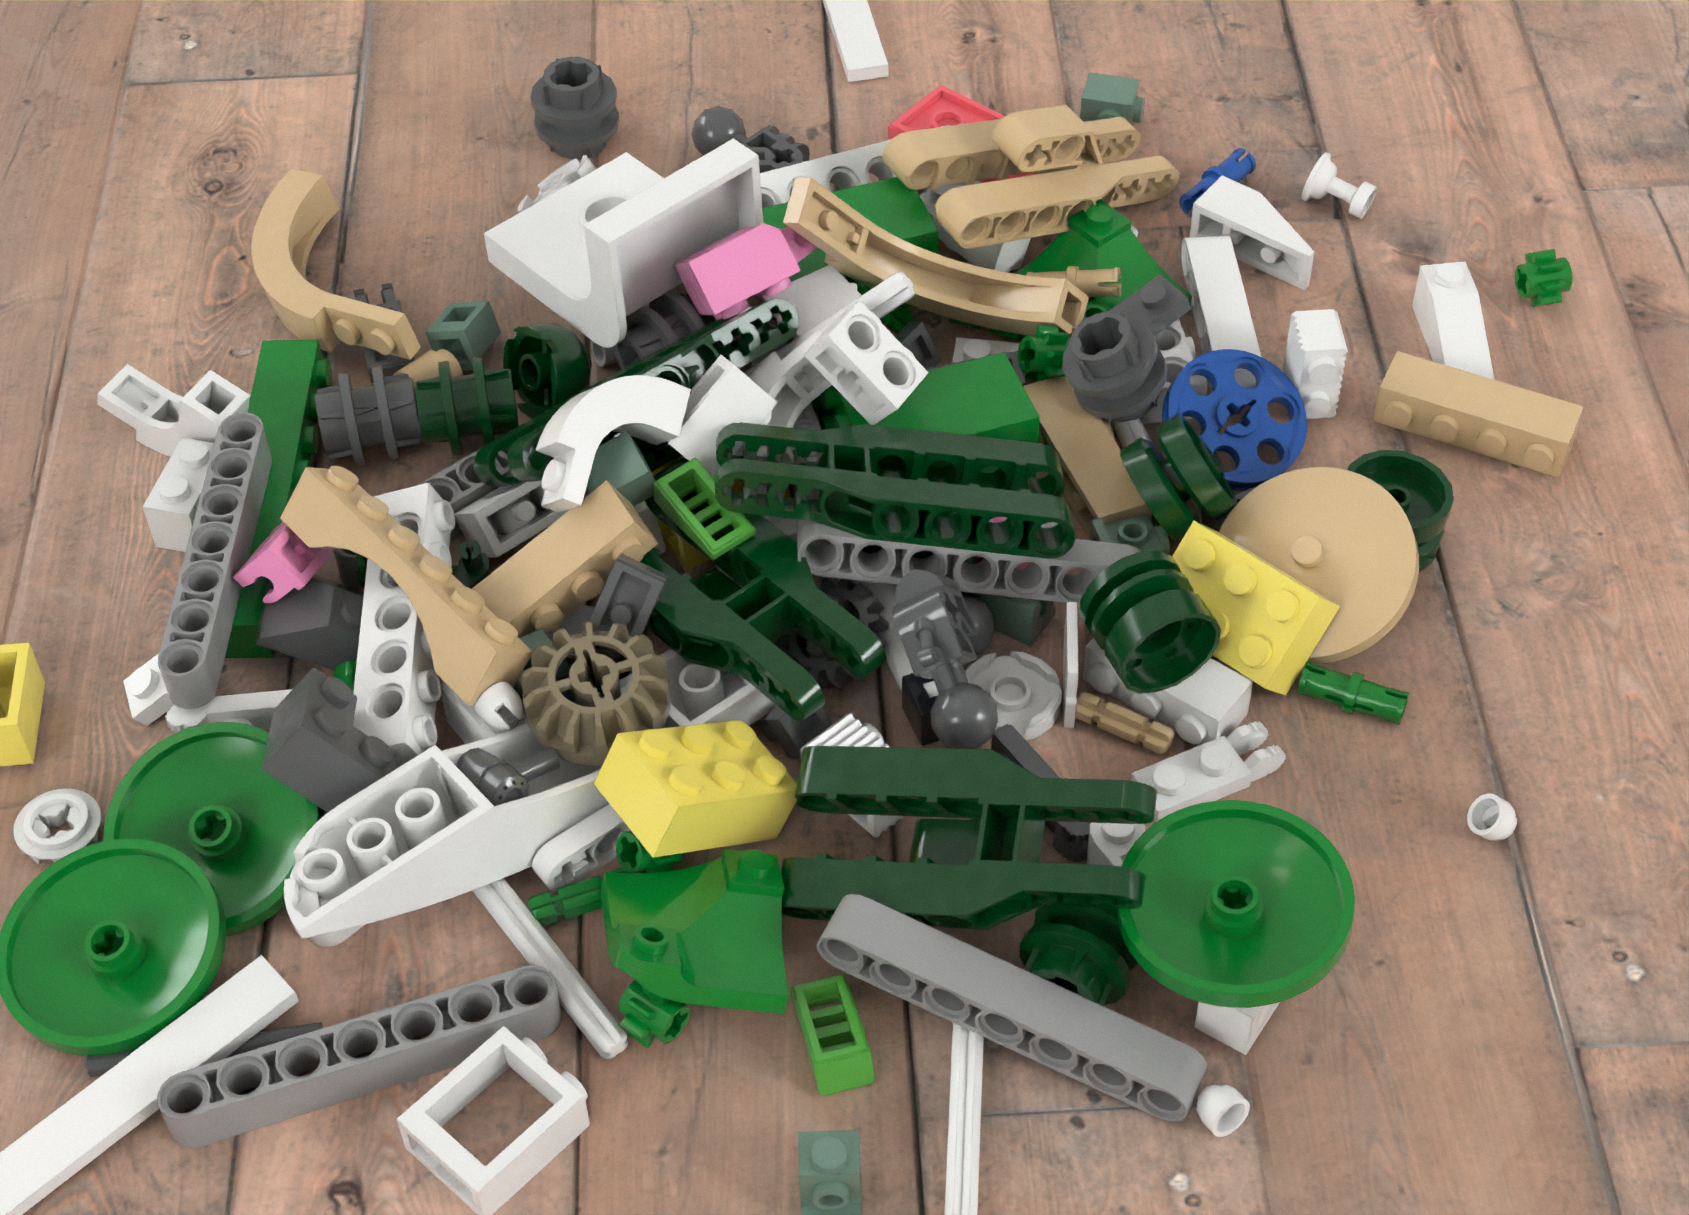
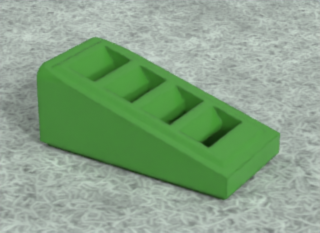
(691, 478)
(841, 1065)

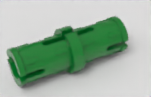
(1353, 693)

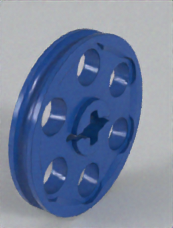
(1231, 399)

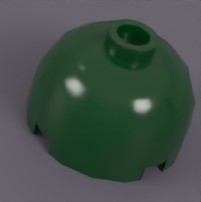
(546, 366)

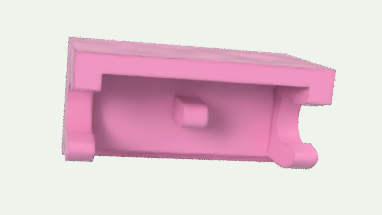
(283, 561)

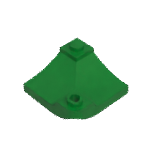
(1101, 241)
(702, 931)

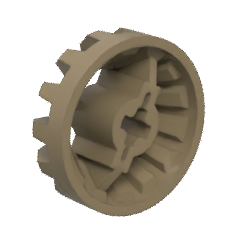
(588, 725)

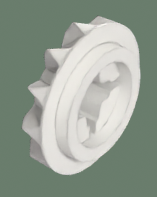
(53, 809)

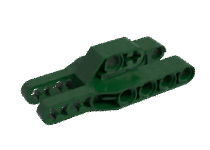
(678, 362)
(904, 497)
(735, 627)
(959, 869)

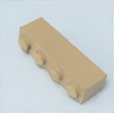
(1478, 413)
(1088, 455)
(566, 562)

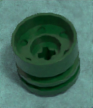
(1149, 621)

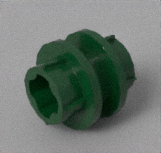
(466, 405)
(1079, 951)

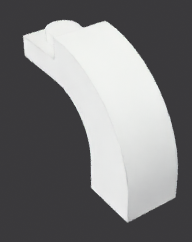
(793, 384)
(637, 404)
(165, 417)

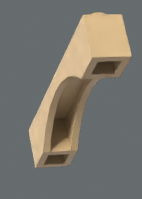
(465, 638)

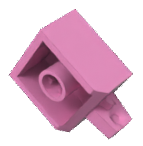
(740, 266)

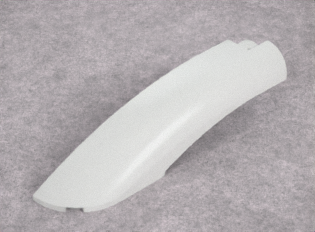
(436, 836)

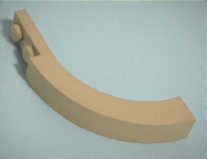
(279, 254)
(940, 283)

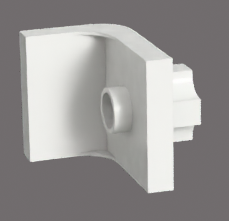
(618, 232)

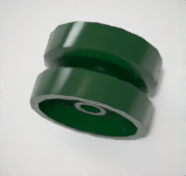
(1172, 481)
(1419, 490)

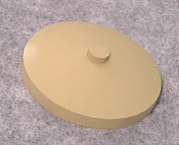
(1341, 541)

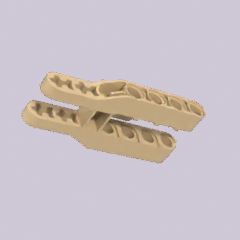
(1045, 141)

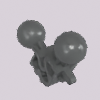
(722, 124)
(939, 636)

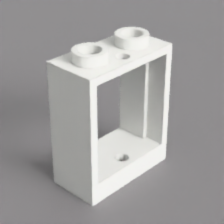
(492, 1186)

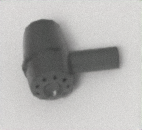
(503, 781)

